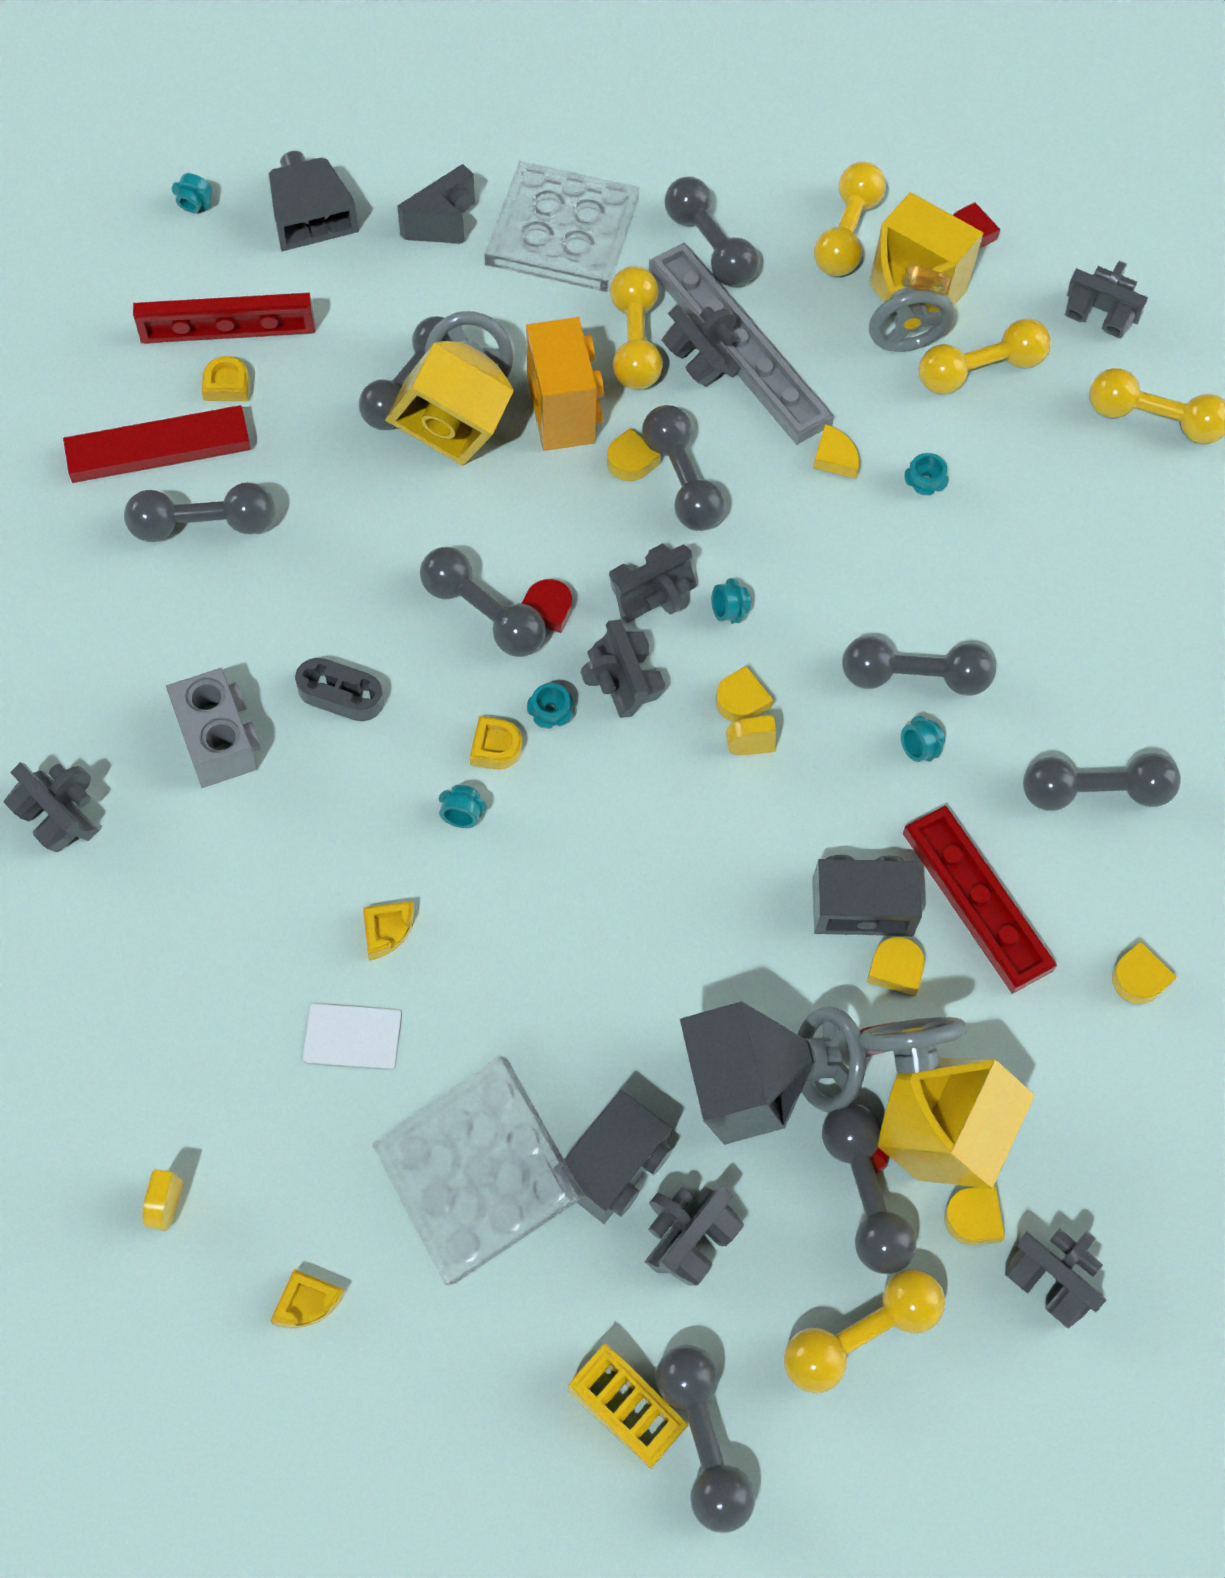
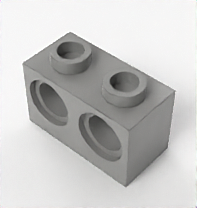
(211, 727)

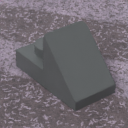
(437, 209)

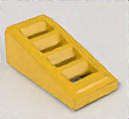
(641, 1390)

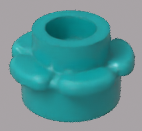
(192, 193)
(927, 465)
(730, 601)
(550, 695)
(922, 739)
(461, 806)

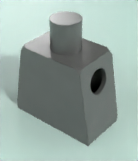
(310, 202)

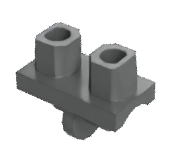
(1109, 293)
(691, 332)
(655, 583)
(617, 669)
(55, 797)
(706, 1214)
(1076, 1294)

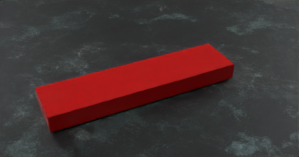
(224, 317)
(156, 443)
(979, 899)

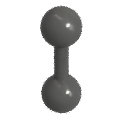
(734, 258)
(380, 394)
(699, 501)
(153, 515)
(516, 628)
(966, 667)
(1054, 783)
(883, 1239)
(721, 1493)

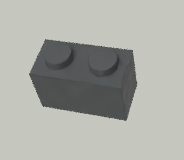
(866, 896)
(616, 1156)

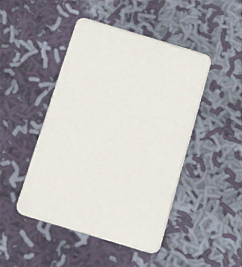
(352, 1036)

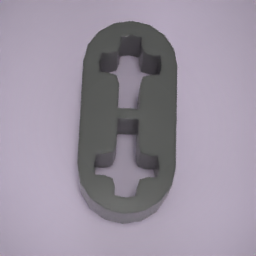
(339, 691)

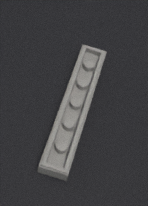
(761, 365)

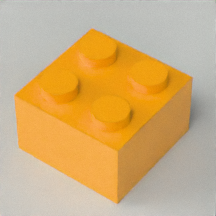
(563, 383)

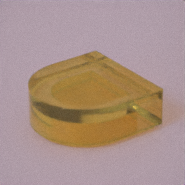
(920, 277)

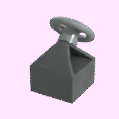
(755, 1068)

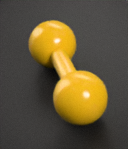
(838, 248)
(1022, 345)
(636, 361)
(1118, 392)
(818, 1358)

